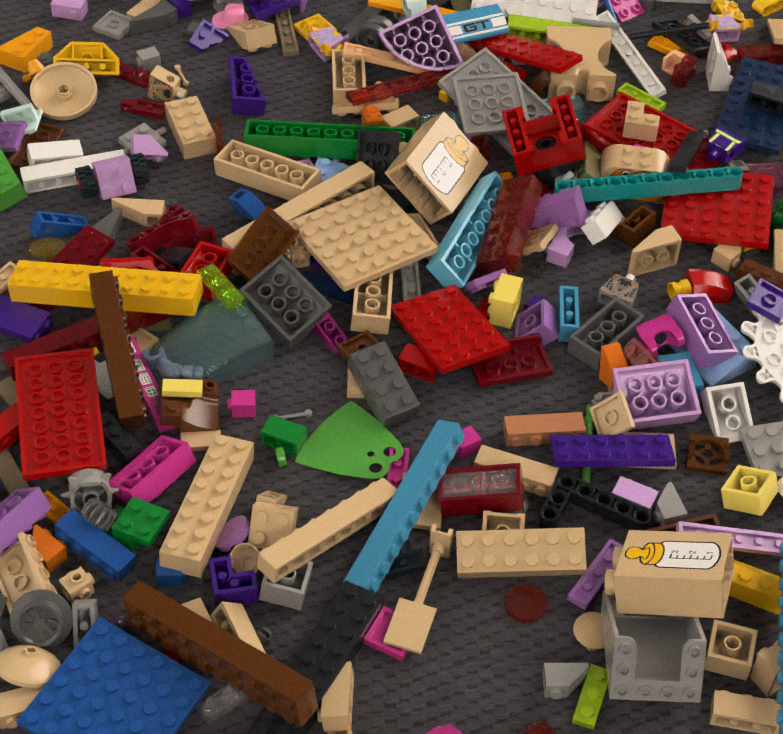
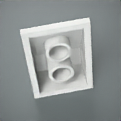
(717, 68)
(727, 410)

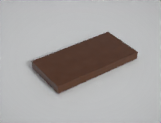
(44, 133)

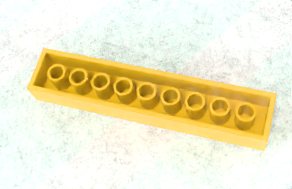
(140, 289)

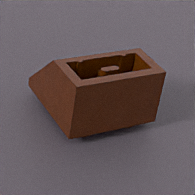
(635, 225)

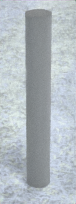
(595, 23)

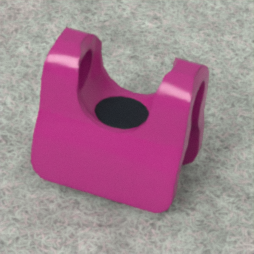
(660, 332)

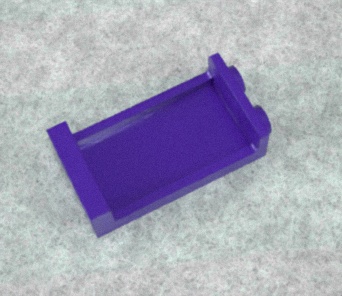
(23, 320)

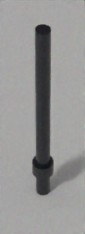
(692, 27)

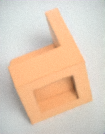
(671, 60)

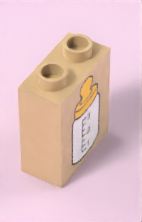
(437, 168)
(672, 573)

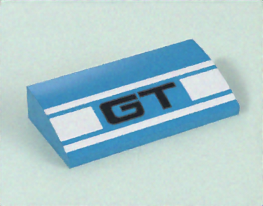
(476, 23)

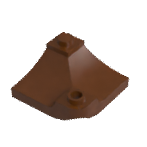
(191, 413)

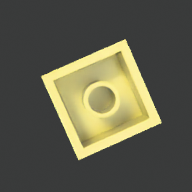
(505, 300)
(749, 490)

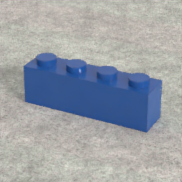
(95, 545)

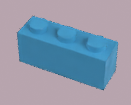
(567, 312)

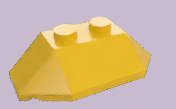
(92, 55)

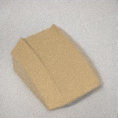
(502, 521)

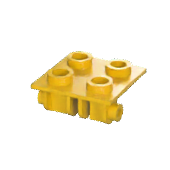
(727, 7)

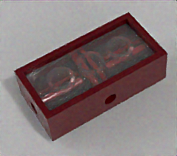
(481, 489)

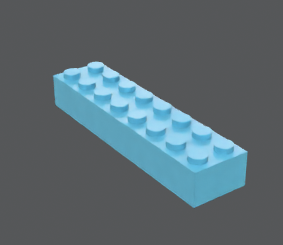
(464, 239)

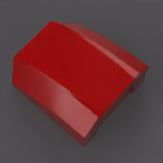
(714, 284)

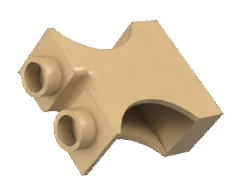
(590, 75)

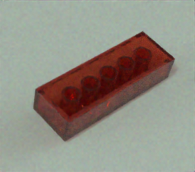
(509, 224)

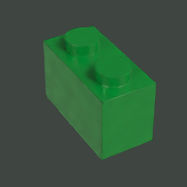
(284, 433)

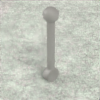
(308, 413)

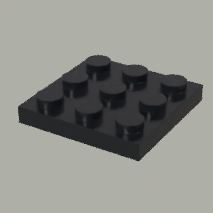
(378, 152)

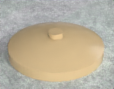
(64, 90)

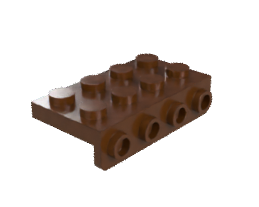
(262, 244)

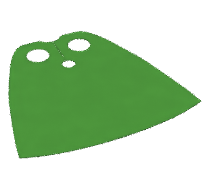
(343, 444)

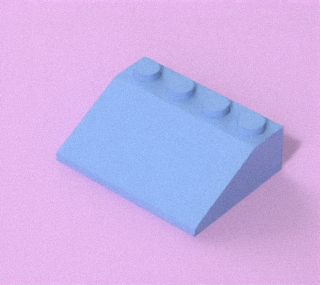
(729, 368)

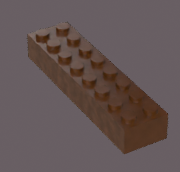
(118, 350)

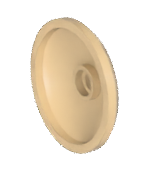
(27, 665)

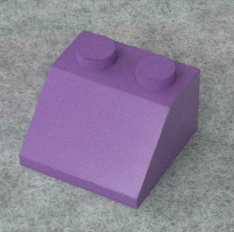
(538, 319)

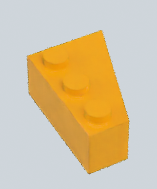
(25, 48)

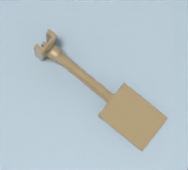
(412, 618)

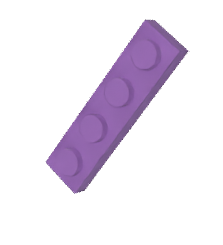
(594, 580)

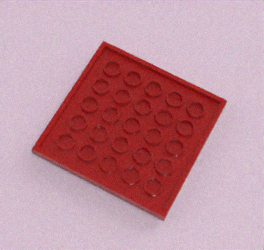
(724, 216)

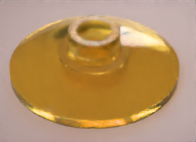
(46, 247)

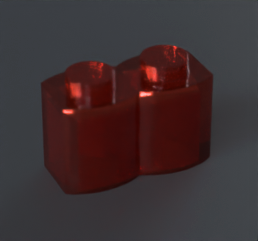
(684, 71)

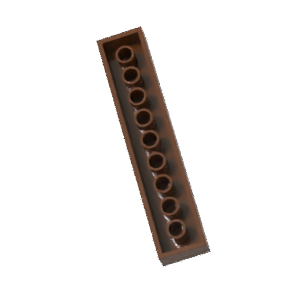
(221, 654)

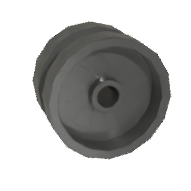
(367, 34)

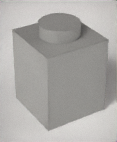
(148, 59)

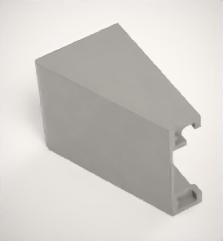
(652, 655)

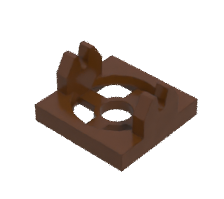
(693, 465)

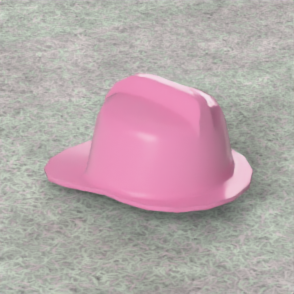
(232, 14)

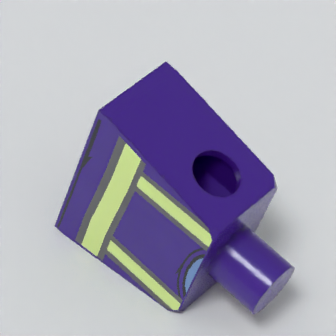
(724, 145)

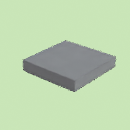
(113, 25)

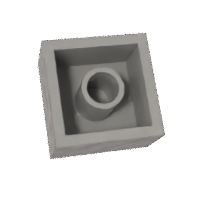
(289, 590)

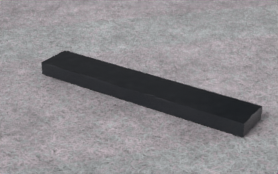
(687, 152)

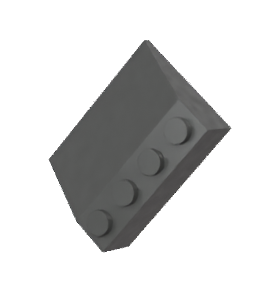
(285, 301)

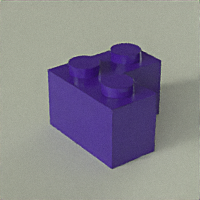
(232, 586)

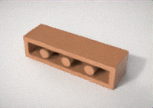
(537, 428)

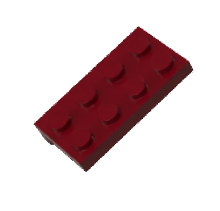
(523, 362)

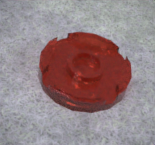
(526, 603)

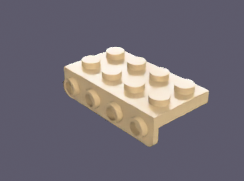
(22, 570)

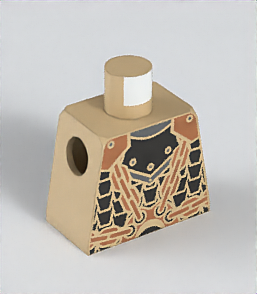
(165, 85)

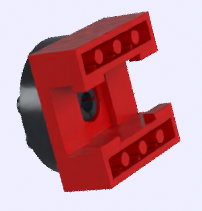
(545, 144)

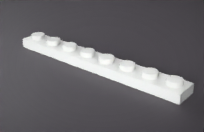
(633, 59)

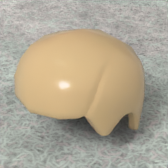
(244, 558)

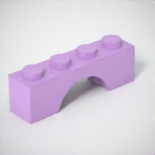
(561, 248)

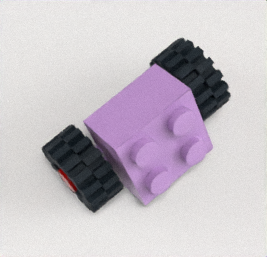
(113, 176)

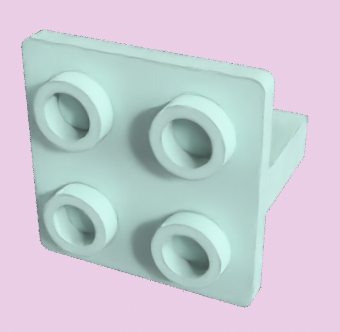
(23, 113)

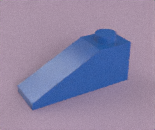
(56, 224)

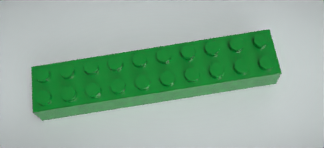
(312, 139)

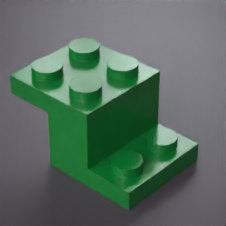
(138, 523)

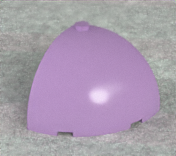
(423, 41)

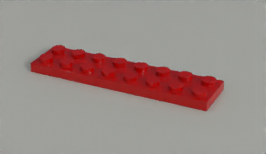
(529, 52)

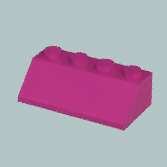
(153, 470)

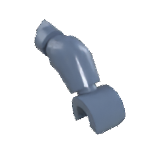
(171, 370)

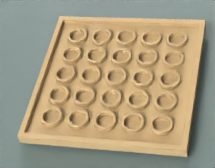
(363, 238)

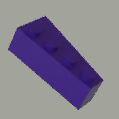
(243, 88)

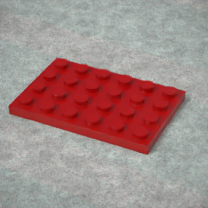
(449, 329)

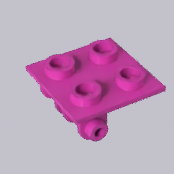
(627, 9)

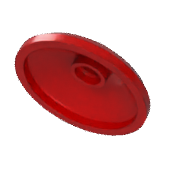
(593, 138)

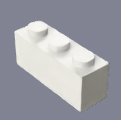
(53, 151)
(601, 221)

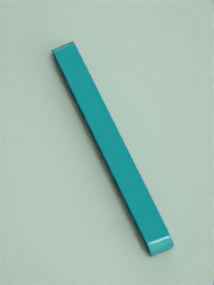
(655, 184)

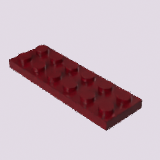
(83, 249)

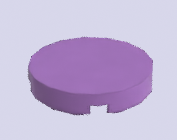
(233, 533)

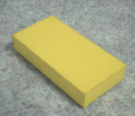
(182, 388)

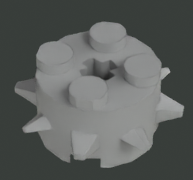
(89, 484)

